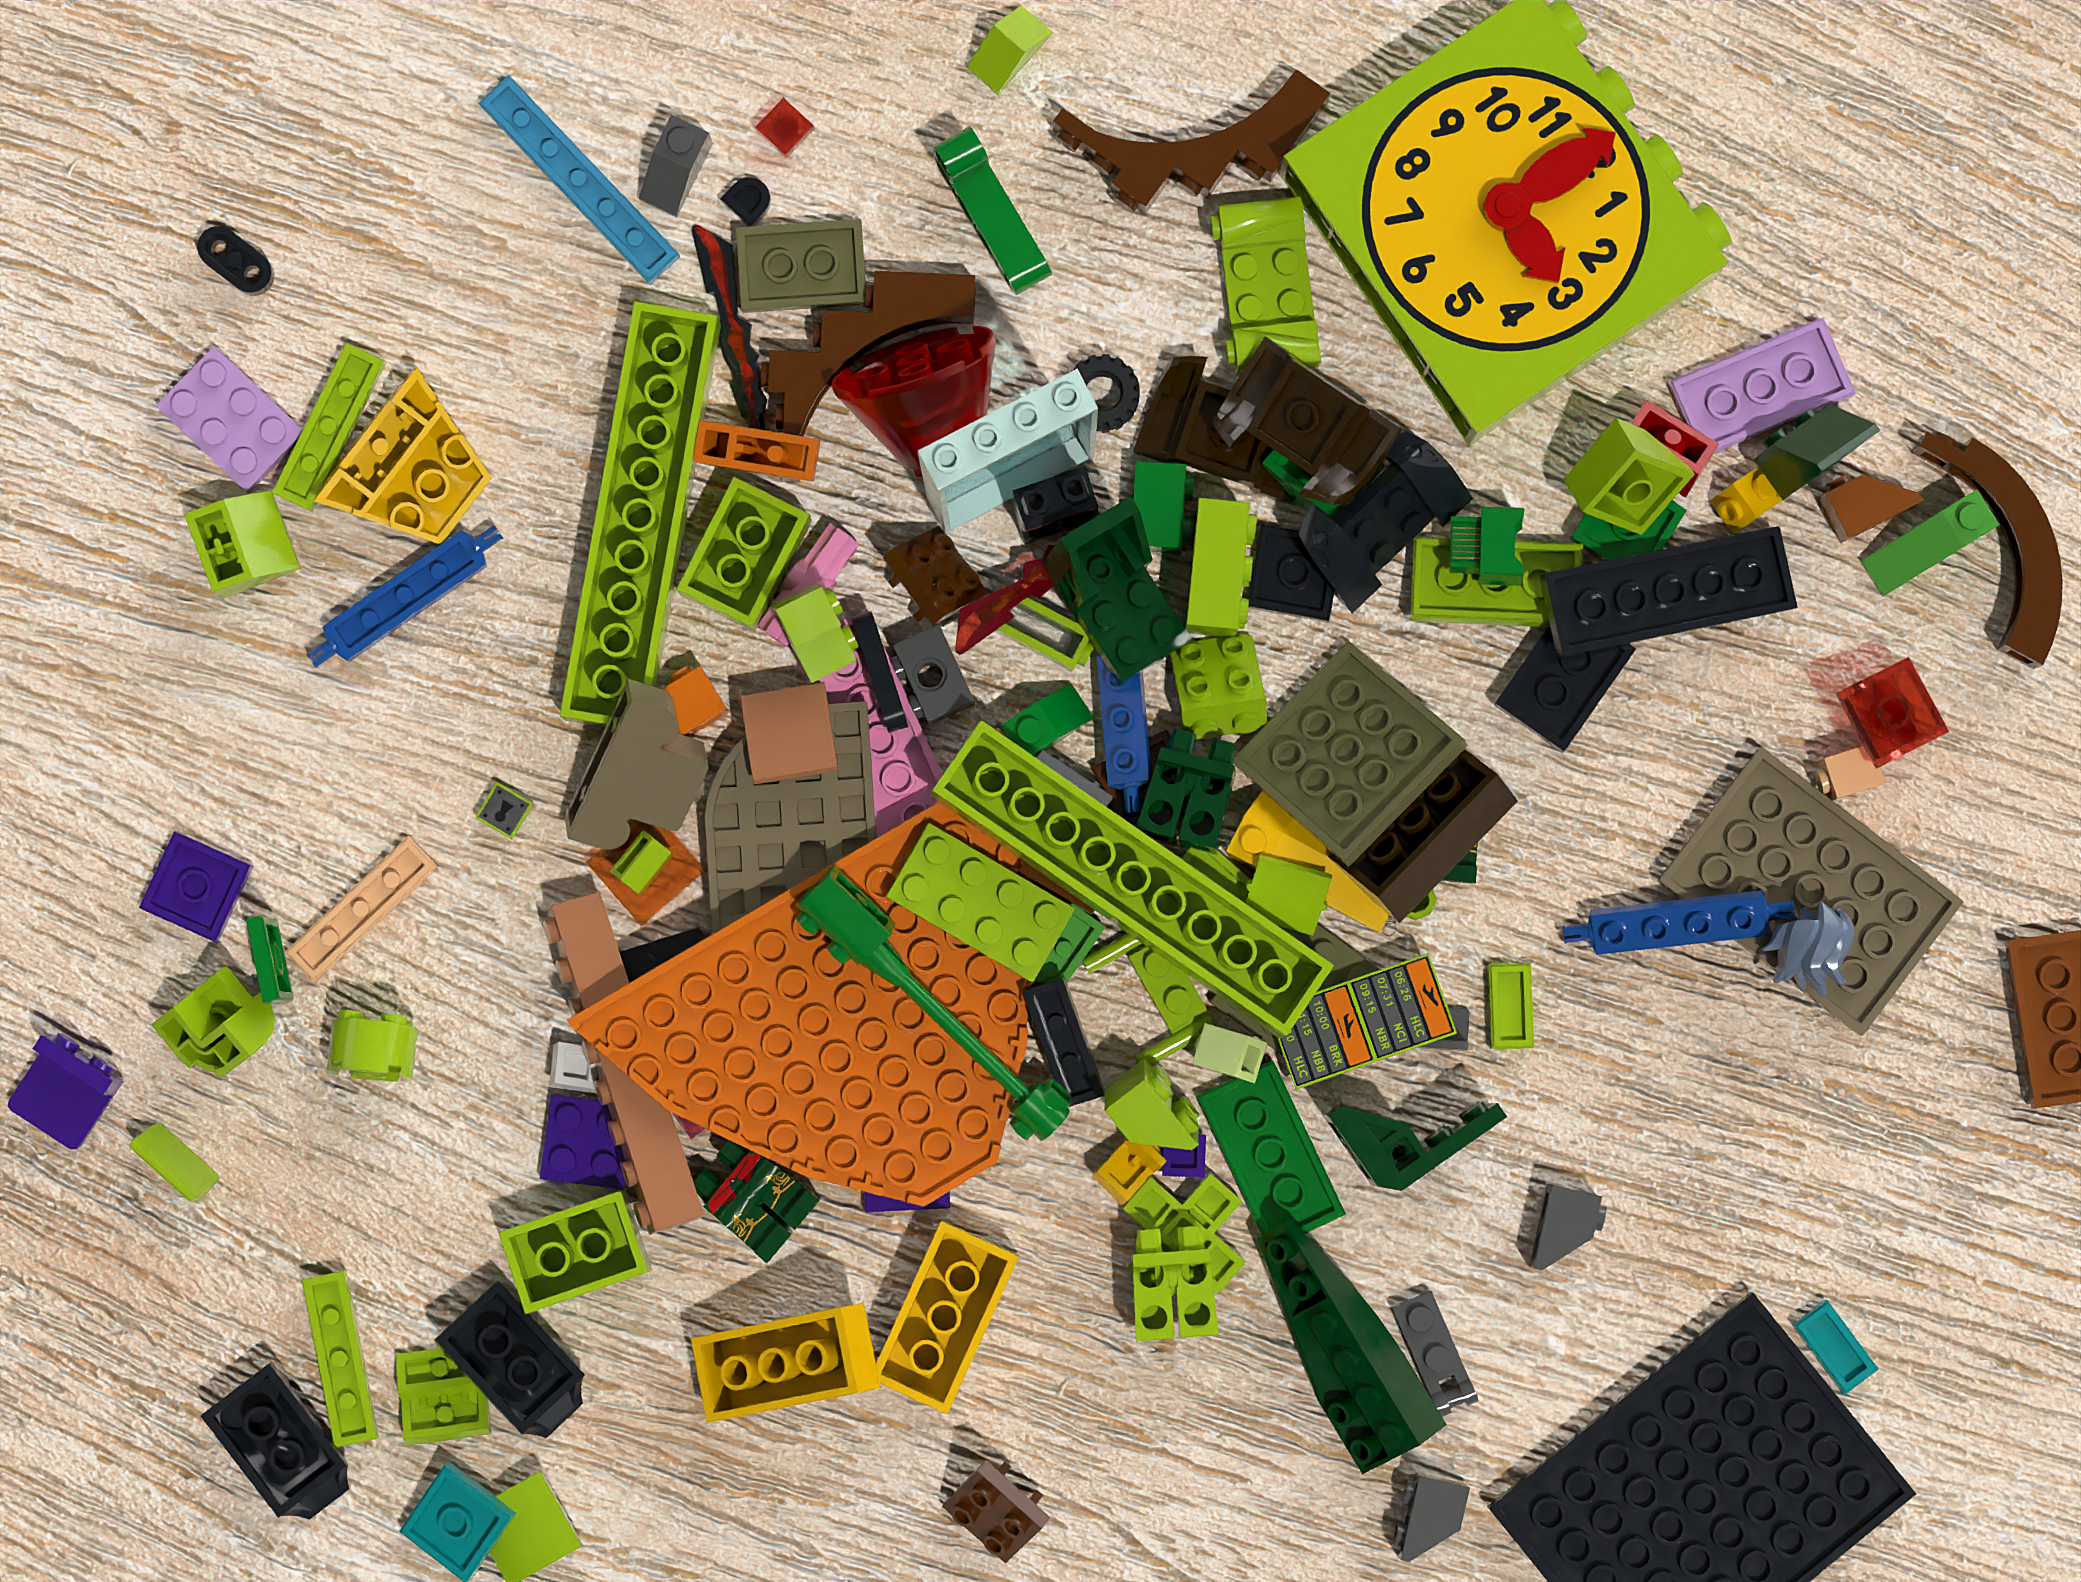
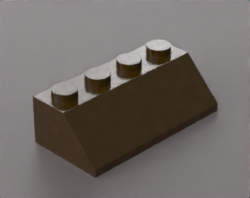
(1430, 836)

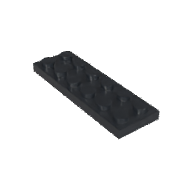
(1668, 591)

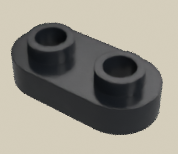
(236, 262)

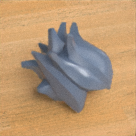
(1813, 947)

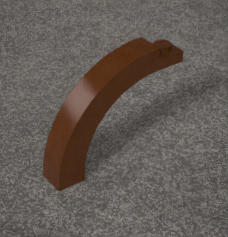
(2027, 532)

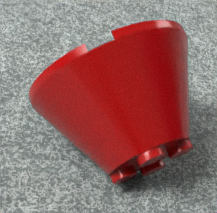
(920, 389)

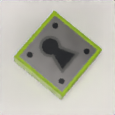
(504, 811)

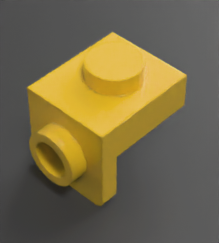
(1745, 500)
(1128, 1169)

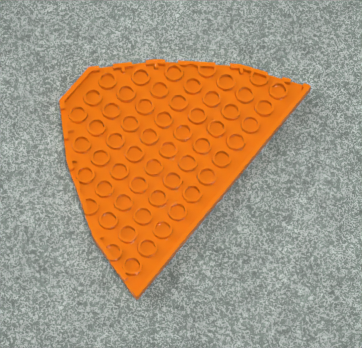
(824, 1056)

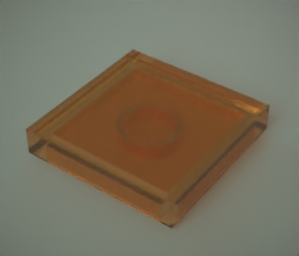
(667, 885)

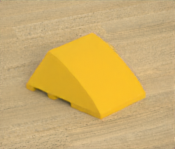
(408, 467)

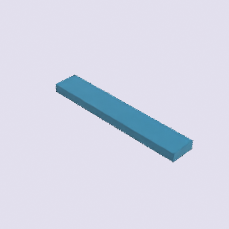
(579, 180)

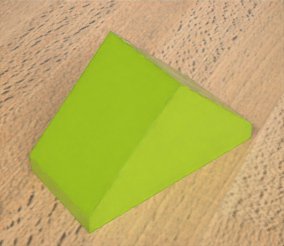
(1008, 48)

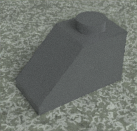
(675, 165)
(1565, 1224)

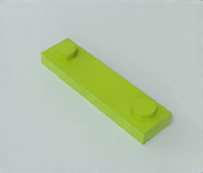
(329, 426)
(340, 1358)

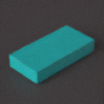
(1835, 1346)

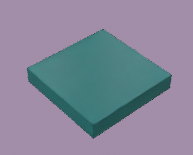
(457, 1522)

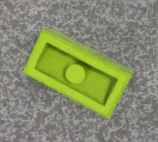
(175, 1162)

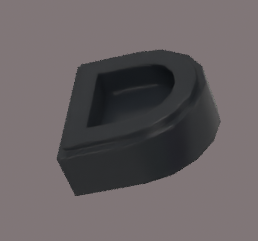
(748, 200)

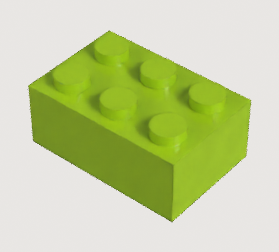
(744, 554)
(1219, 568)
(575, 1251)

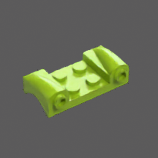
(1266, 279)

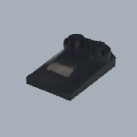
(513, 1363)
(279, 1445)

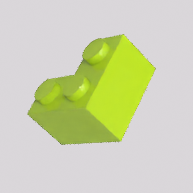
(815, 630)

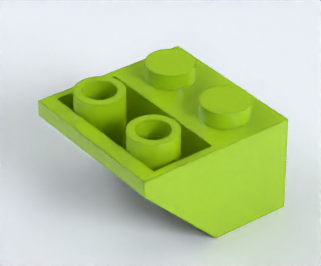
(242, 542)
(1149, 1109)

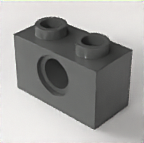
(925, 650)

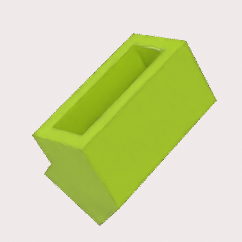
(641, 862)

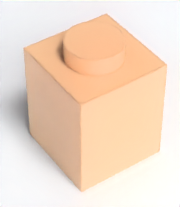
(1847, 774)

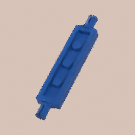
(405, 596)
(1125, 735)
(1678, 922)

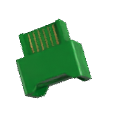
(1487, 545)

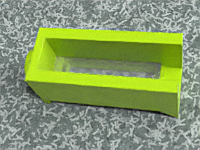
(1048, 634)

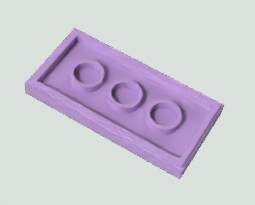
(1763, 386)

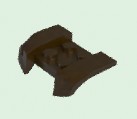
(1306, 423)
(1182, 430)

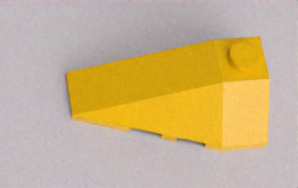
(1275, 834)

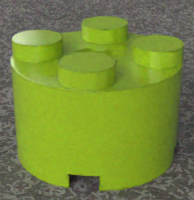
(372, 1047)

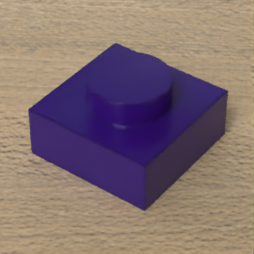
(1185, 1162)

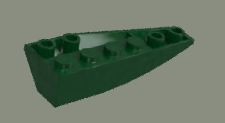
(1348, 1353)

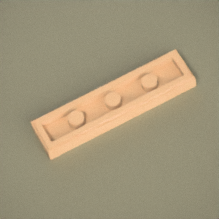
(361, 909)

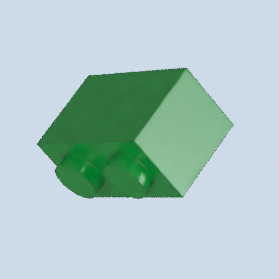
(1160, 498)

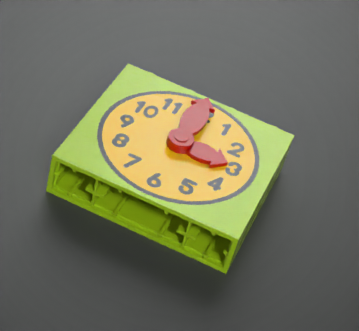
(1506, 213)

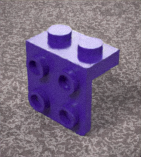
(64, 1090)

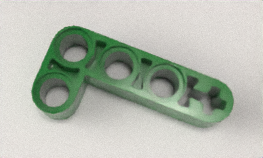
(990, 210)

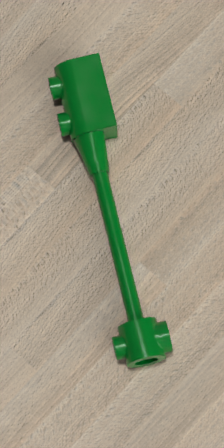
(861, 934)

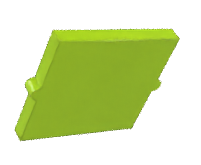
(1288, 894)

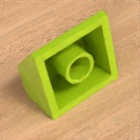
(1627, 477)

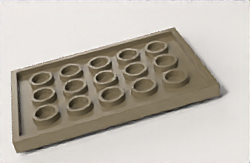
(1801, 846)

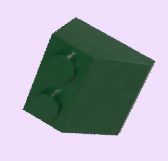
(1811, 447)

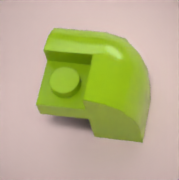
(217, 1024)

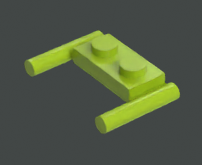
(1169, 990)

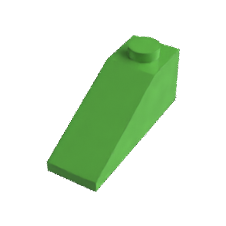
(1929, 543)

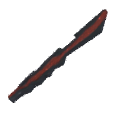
(718, 274)

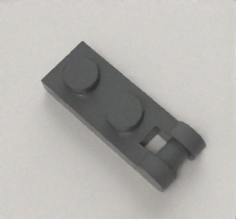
(1434, 1351)

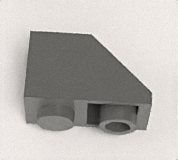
(1433, 1514)

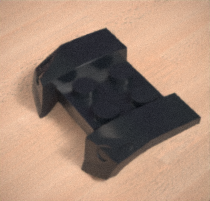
(1383, 518)

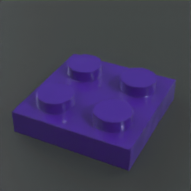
(580, 1144)

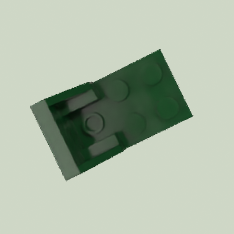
(1112, 594)
(1373, 1138)

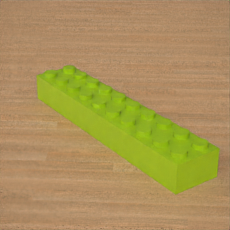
(641, 509)
(1131, 880)

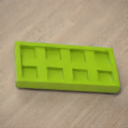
(980, 902)

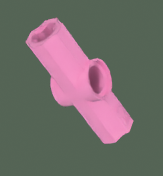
(820, 566)

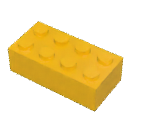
(944, 1316)
(785, 1363)

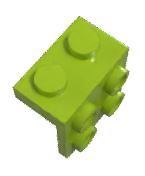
(1219, 687)

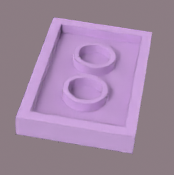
(231, 419)

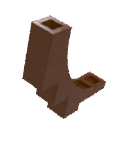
(1201, 162)
(899, 305)

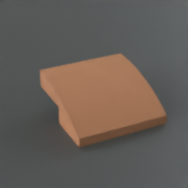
(789, 733)

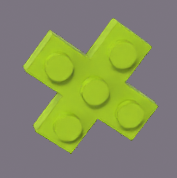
(1205, 1207)

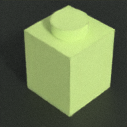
(1229, 1053)

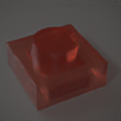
(784, 128)

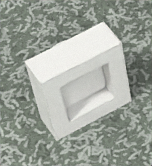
(571, 1069)

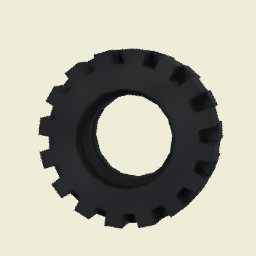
(1125, 379)

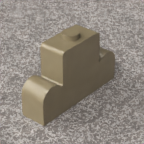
(637, 771)

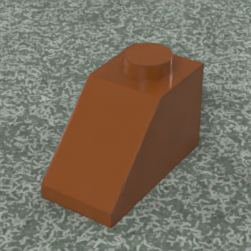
(1863, 504)

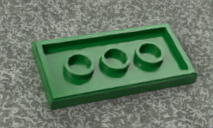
(1270, 1152)

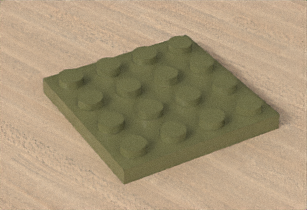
(1349, 753)

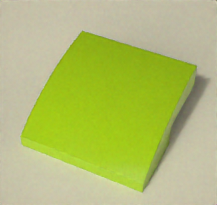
(438, 1399)
(537, 1532)

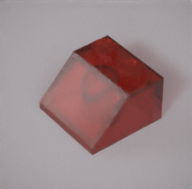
(1892, 713)

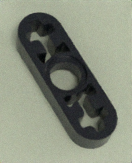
(880, 671)

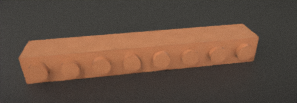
(638, 1123)

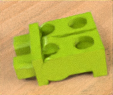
(1169, 1274)

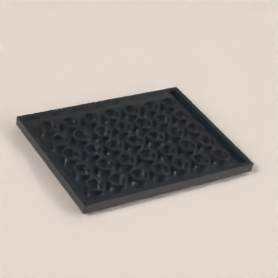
(1709, 1471)

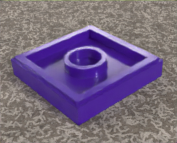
(196, 887)

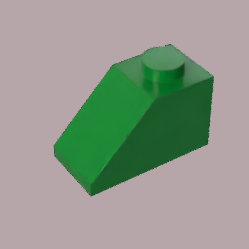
(1048, 721)

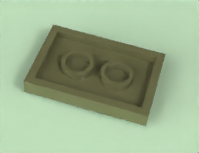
(801, 265)

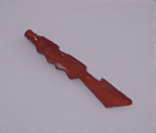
(991, 612)

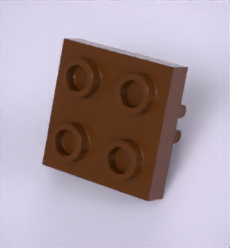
(934, 575)
(996, 1510)

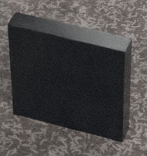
(1288, 578)

